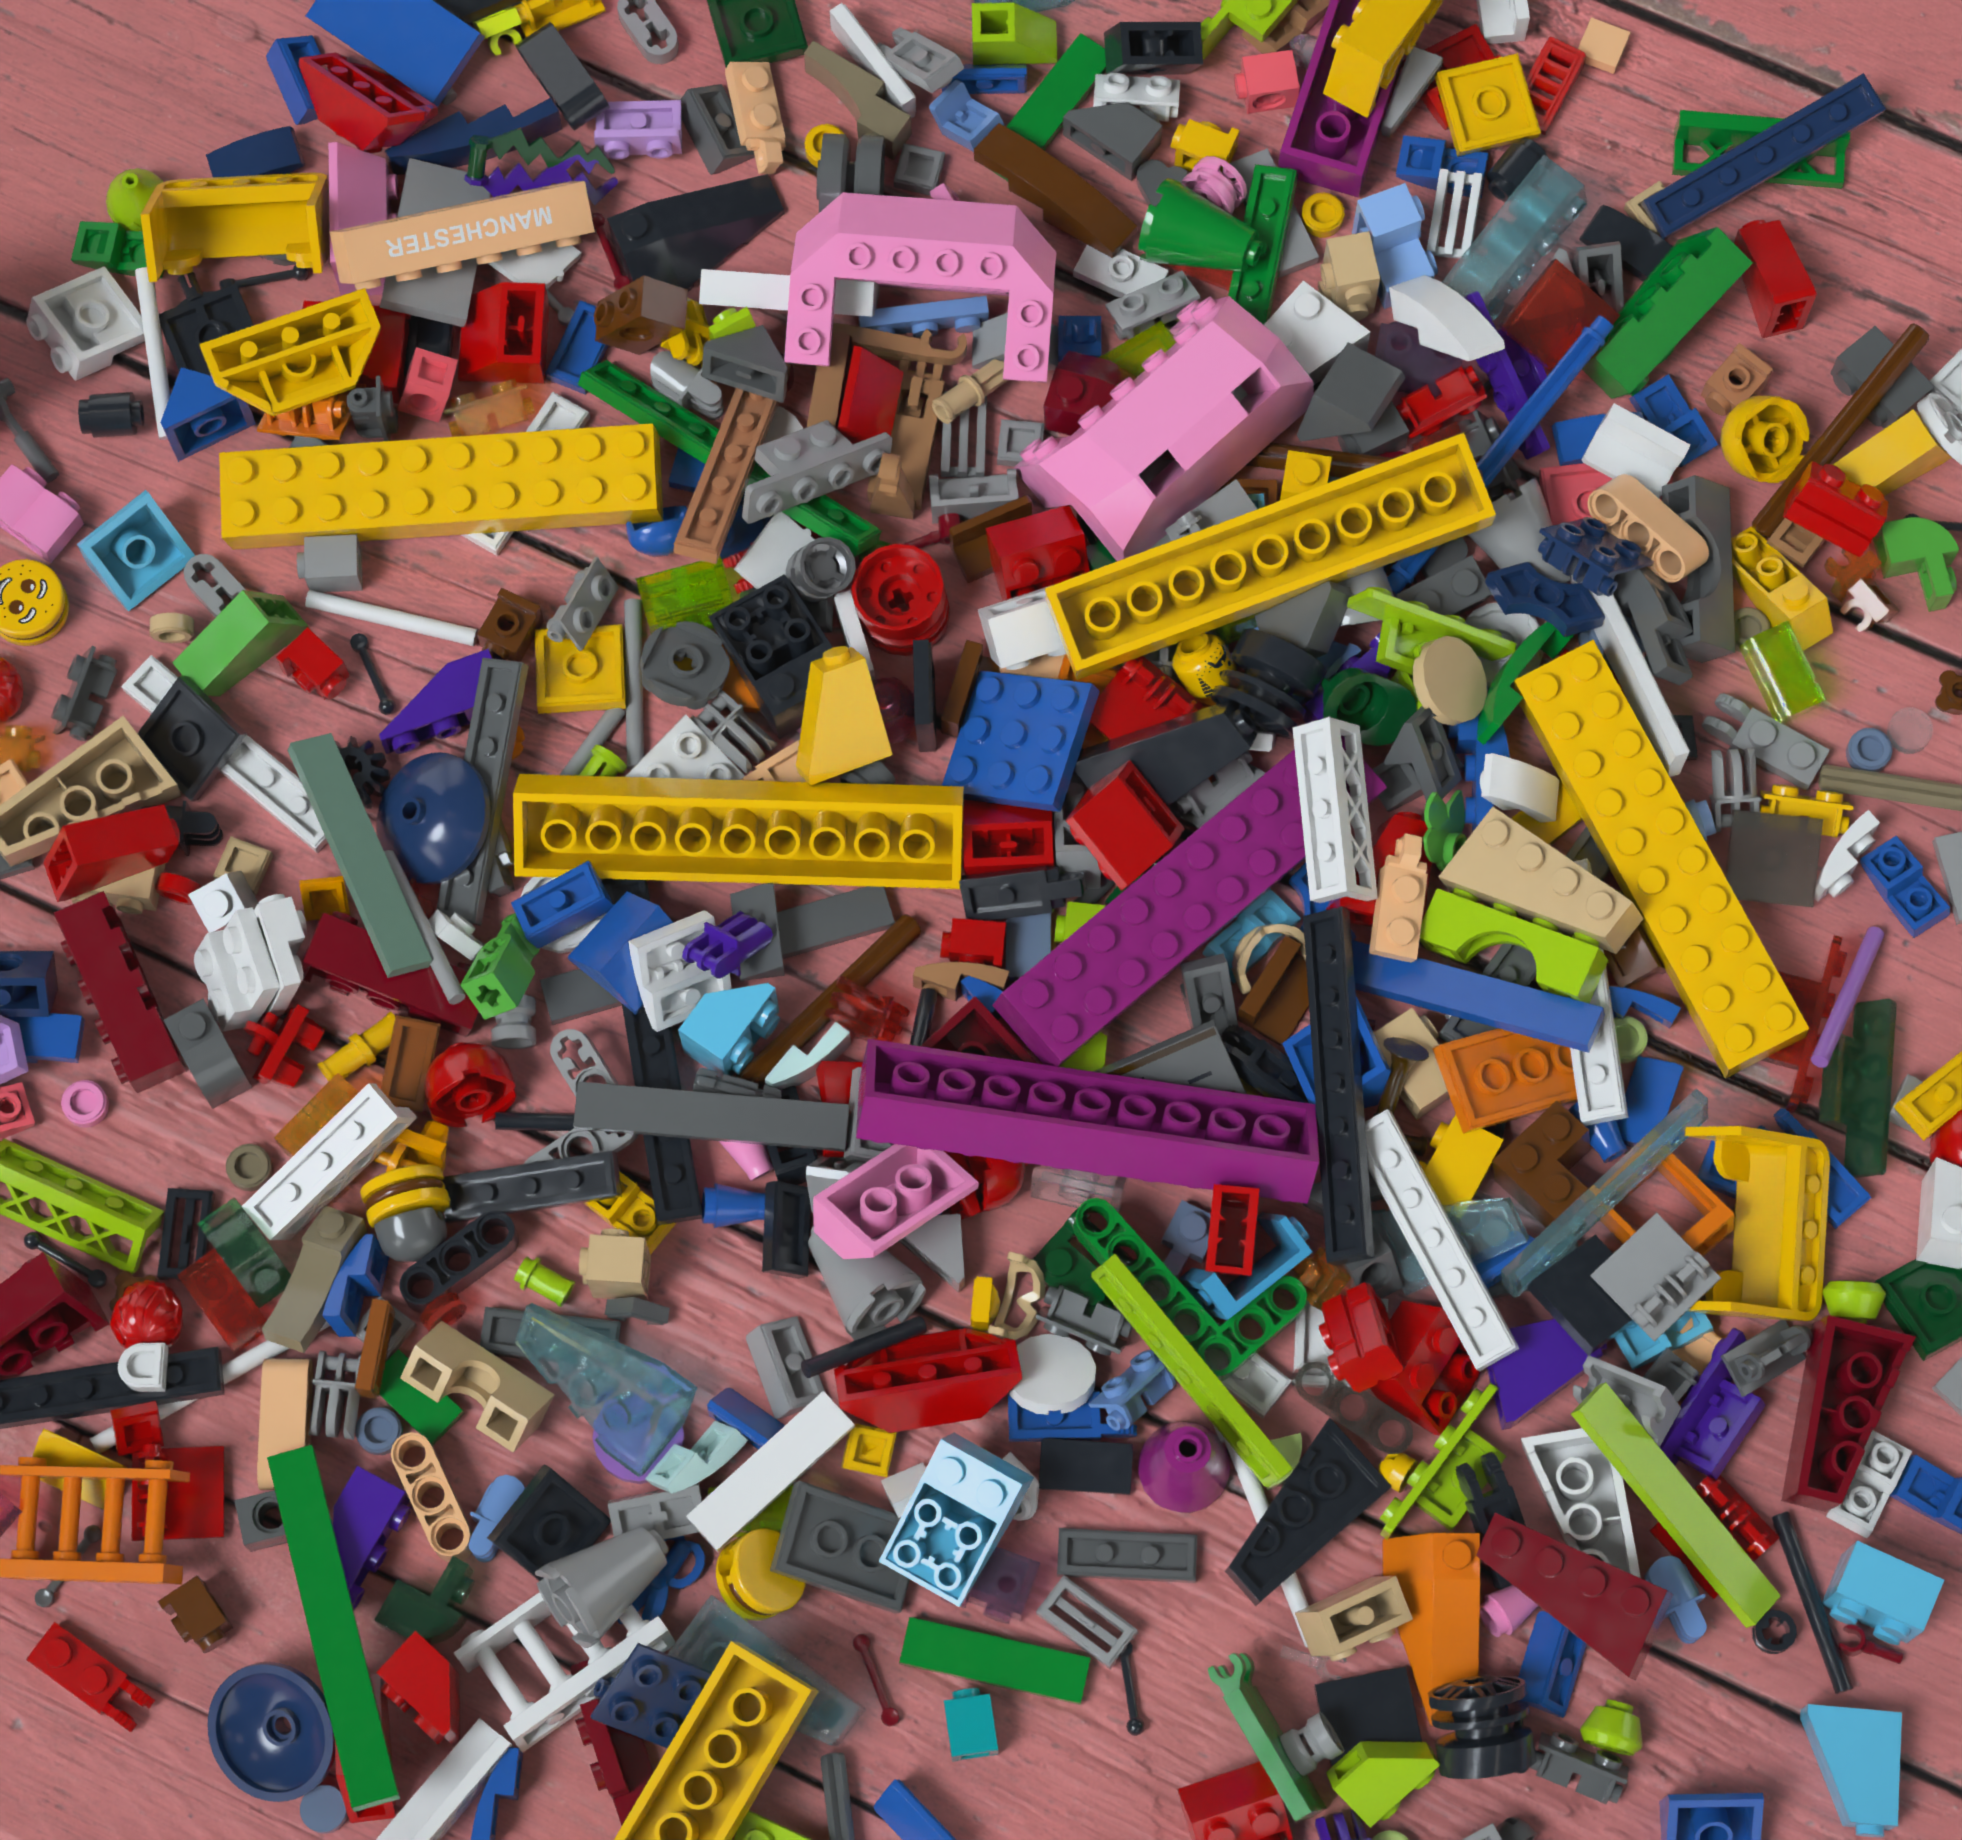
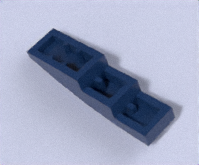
(448, 140)

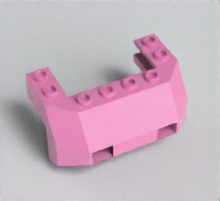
(925, 248)
(1178, 406)

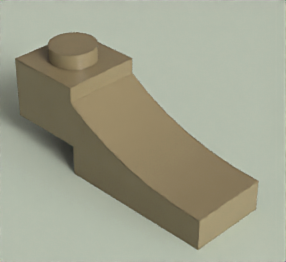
(862, 96)
(302, 1304)

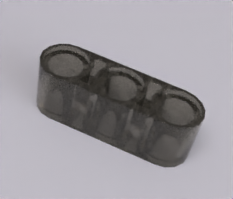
(1373, 1415)

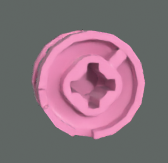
(1215, 185)

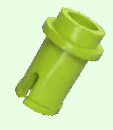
(543, 1281)

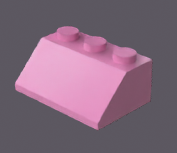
(358, 196)
(888, 1199)

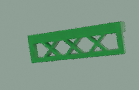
(1731, 130)

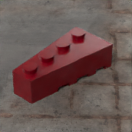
(350, 964)
(120, 993)
(1589, 1597)

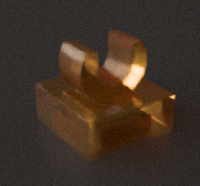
(1849, 575)
(1320, 1278)

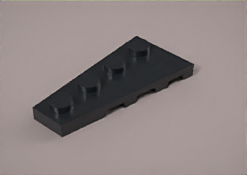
(1313, 1506)

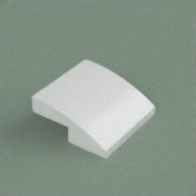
(667, 982)

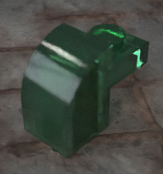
(246, 1252)
(431, 1616)

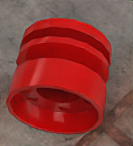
(895, 577)

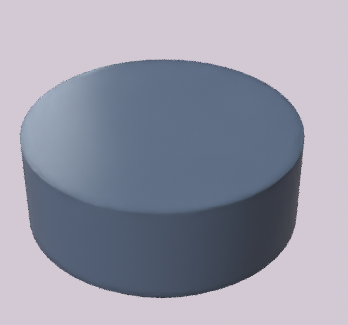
(1869, 750)
(378, 1430)
(323, 1809)

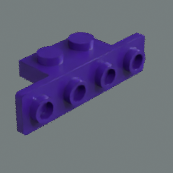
(1514, 380)
(1712, 1416)

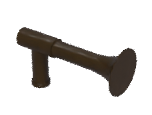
(1403, 1056)

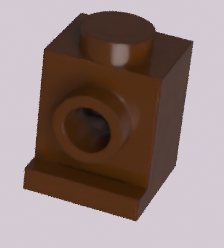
(515, 642)
(197, 1614)

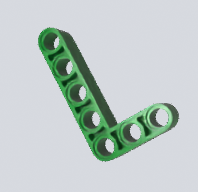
(1181, 1302)

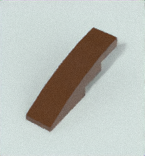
(1061, 193)

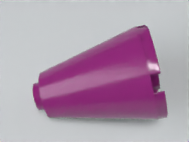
(1182, 1481)

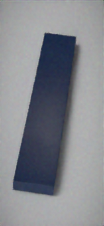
(1763, 156)

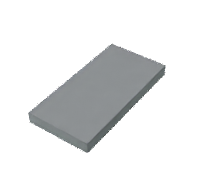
(434, 295)

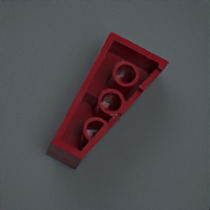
(41, 1310)
(1839, 1406)

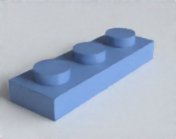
(961, 314)

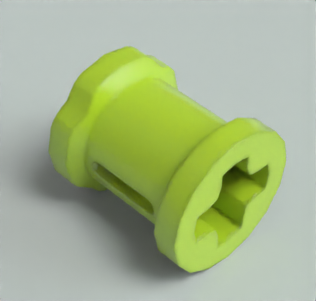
(603, 759)

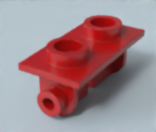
(1457, 397)

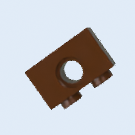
(641, 315)

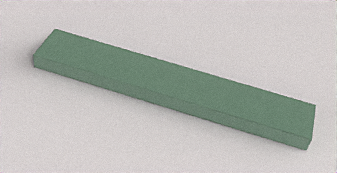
(359, 855)

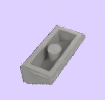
(778, 1356)

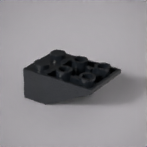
(772, 647)

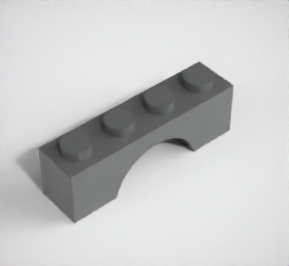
(1710, 587)

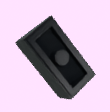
(1085, 1466)

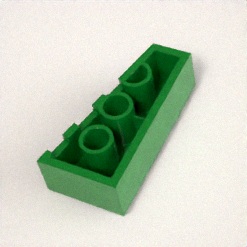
(1665, 310)

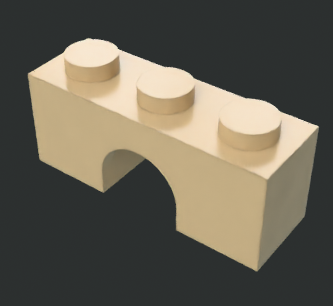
(453, 1363)

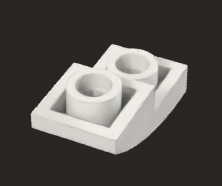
(1519, 786)
(1837, 871)
(1871, 1485)

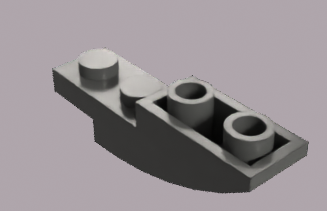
(1656, 621)

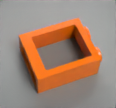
(1707, 1232)

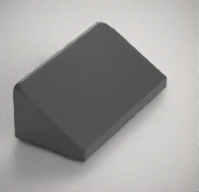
(713, 128)
(761, 905)

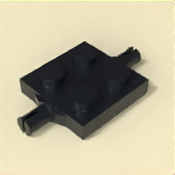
(202, 319)

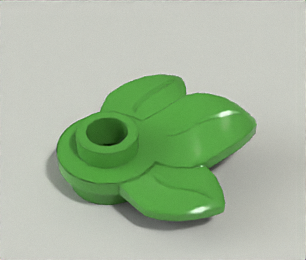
(1444, 827)

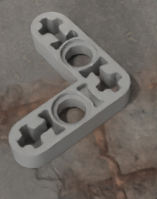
(600, 1140)

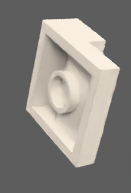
(85, 323)
(283, 935)
(237, 971)

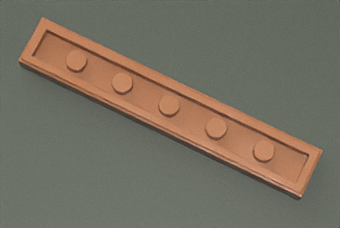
(725, 476)

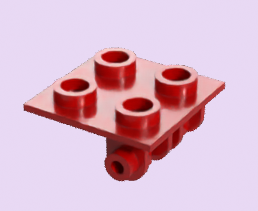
(1139, 699)
(192, 1507)
(1737, 1517)

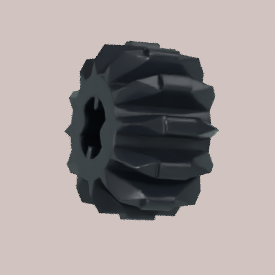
(370, 769)

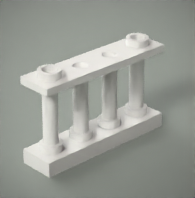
(536, 1720)

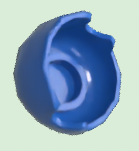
(657, 538)

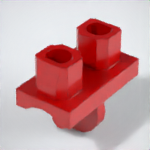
(295, 1029)

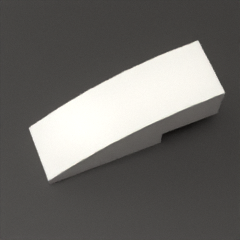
(1444, 319)

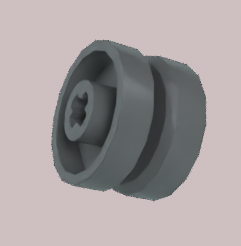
(839, 174)

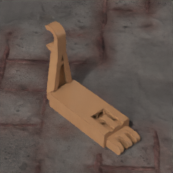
(832, 380)
(904, 472)

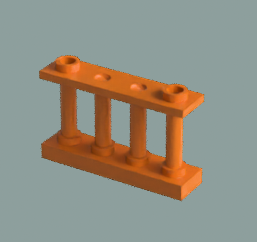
(109, 1564)

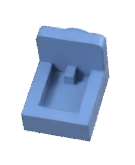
(963, 117)

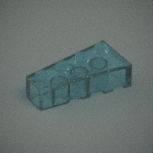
(1519, 235)
(716, 1625)

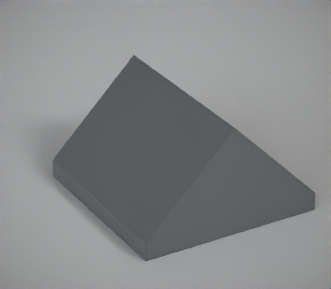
(1350, 395)

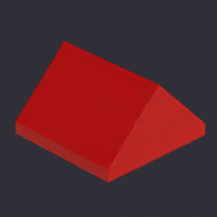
(869, 397)

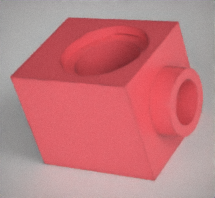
(1268, 81)
(427, 385)

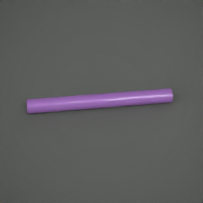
(1847, 997)

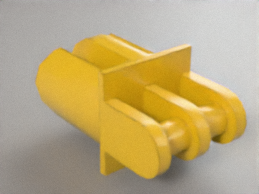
(691, 341)

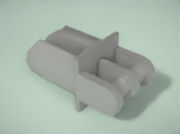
(685, 385)
(730, 729)
(1734, 783)
(337, 1392)

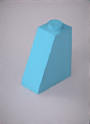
(1859, 1763)

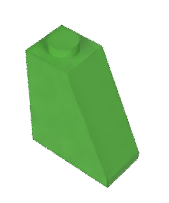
(239, 641)

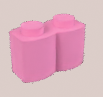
(35, 514)

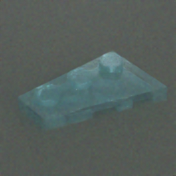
(1482, 1225)

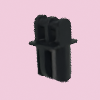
(194, 827)

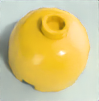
(1764, 438)

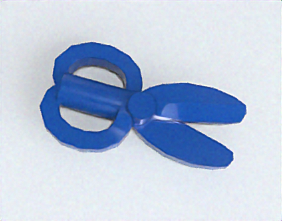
(656, 1593)

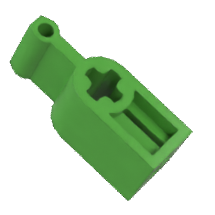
(501, 970)

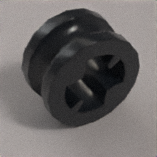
(1784, 1641)

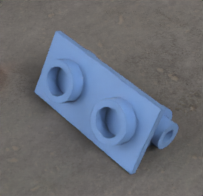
(1123, 1393)

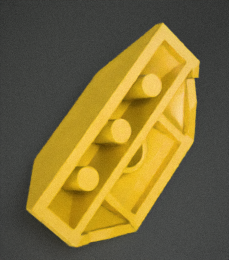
(296, 354)

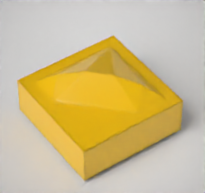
(984, 1303)
(868, 1450)

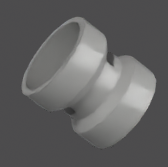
(514, 1026)
(1311, 1744)

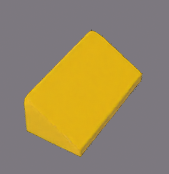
(65, 1453)

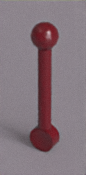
(620, 280)
(889, 1716)

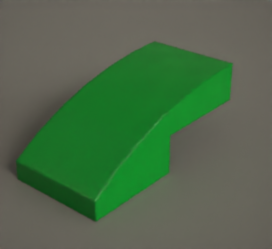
(109, 246)

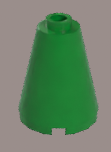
(1196, 233)

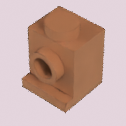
(1746, 370)

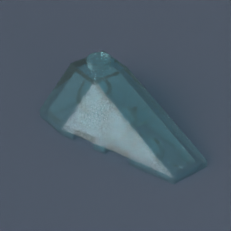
(621, 1392)

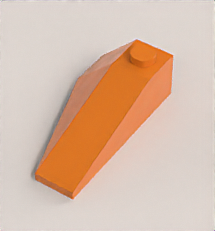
(1443, 1596)

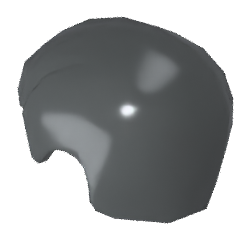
(411, 1234)

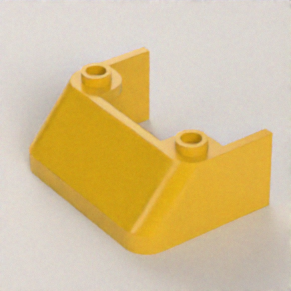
(236, 219)
(1775, 1225)

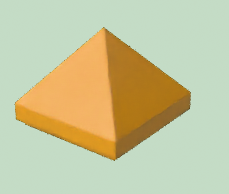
(323, 896)

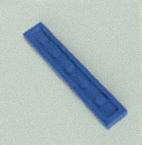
(1478, 998)

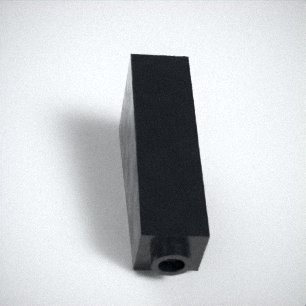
(1175, 752)

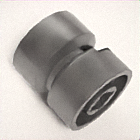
(821, 569)

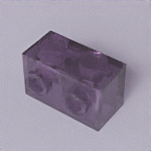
(1400, 347)
(1003, 1586)

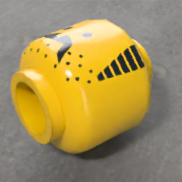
(1201, 662)

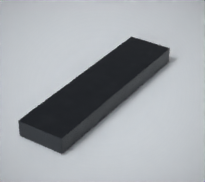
(533, 1186)

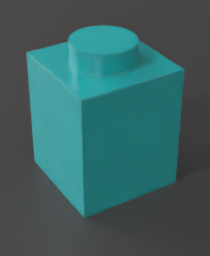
(970, 1725)

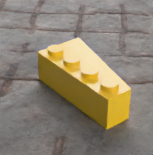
(1373, 49)

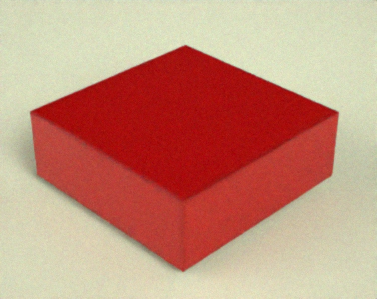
(136, 1427)

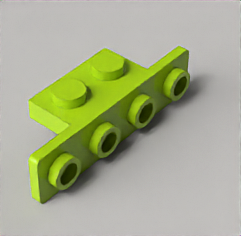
(1252, 16)
(1412, 624)
(1436, 1485)

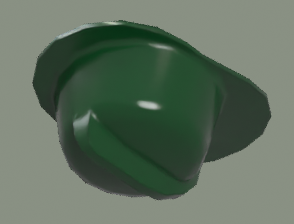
(1369, 702)

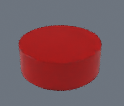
(176, 887)

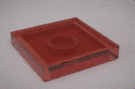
(1554, 314)

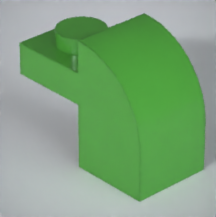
(1919, 547)

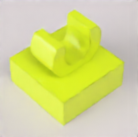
(498, 25)

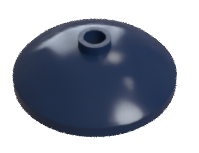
(448, 820)
(254, 1742)

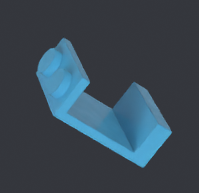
(1226, 1301)

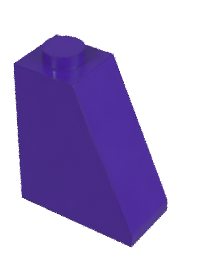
(1536, 1371)

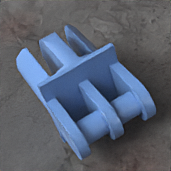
(493, 1506)
(1683, 1609)

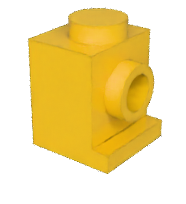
(1202, 140)

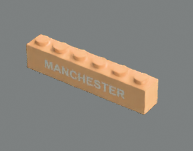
(461, 233)

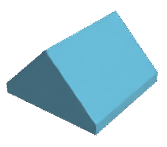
(135, 551)

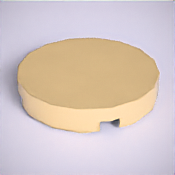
(1450, 680)

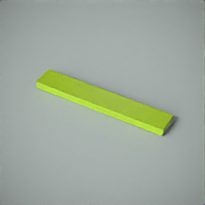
(1191, 1371)
(1676, 1505)

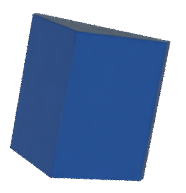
(201, 414)
(606, 951)
(1374, 1066)
(1712, 1816)

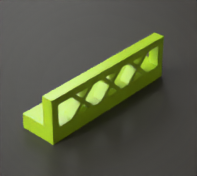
(65, 1189)

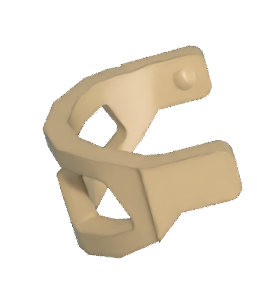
(1250, 940)
(1019, 1263)

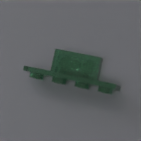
(1859, 1087)

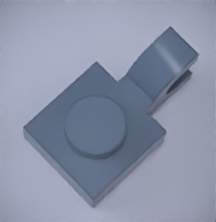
(1186, 1237)

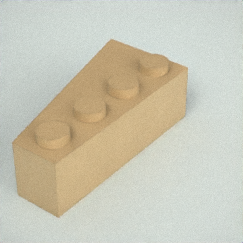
(97, 780)
(1521, 871)

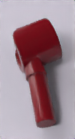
(945, 522)
(1868, 1646)

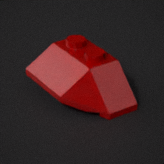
(363, 102)
(929, 1380)

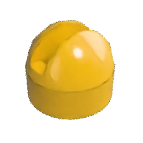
(1397, 1470)

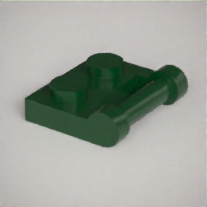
(1068, 1267)

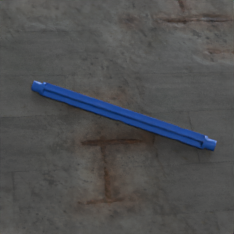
(1519, 429)

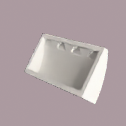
(772, 292)

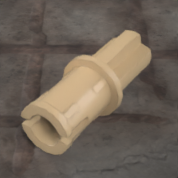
(969, 391)

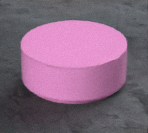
(85, 1103)

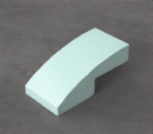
(798, 1067)
(687, 1467)

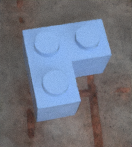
(1394, 229)

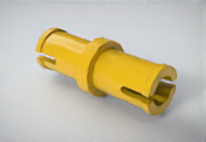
(359, 1050)

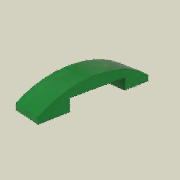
(1500, 696)

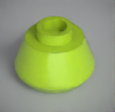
(1854, 1300)
(1613, 1728)

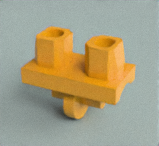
(416, 1148)

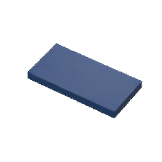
(405, 38)

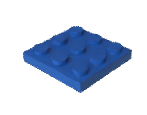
(1021, 740)

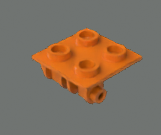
(319, 420)

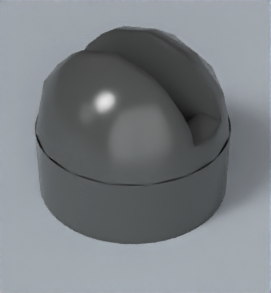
(1516, 1829)

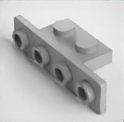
(809, 466)

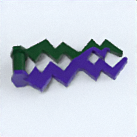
(555, 172)

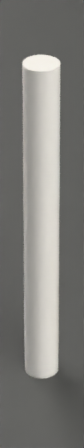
(154, 346)
(391, 618)

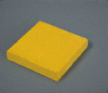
(1487, 104)
(581, 679)

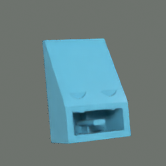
(955, 1518)

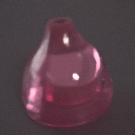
(896, 707)

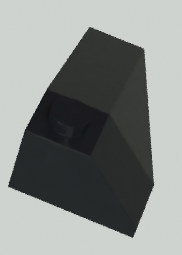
(692, 230)

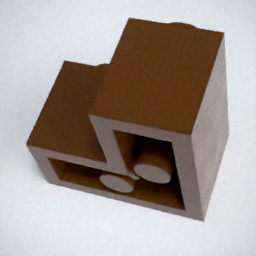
(1539, 1162)

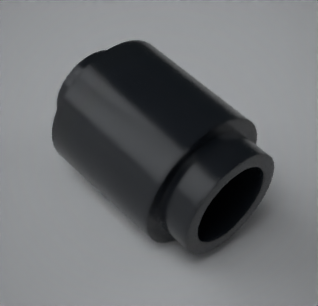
(1513, 167)
(110, 414)

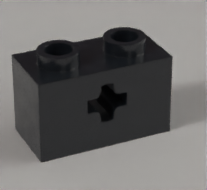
(1153, 48)

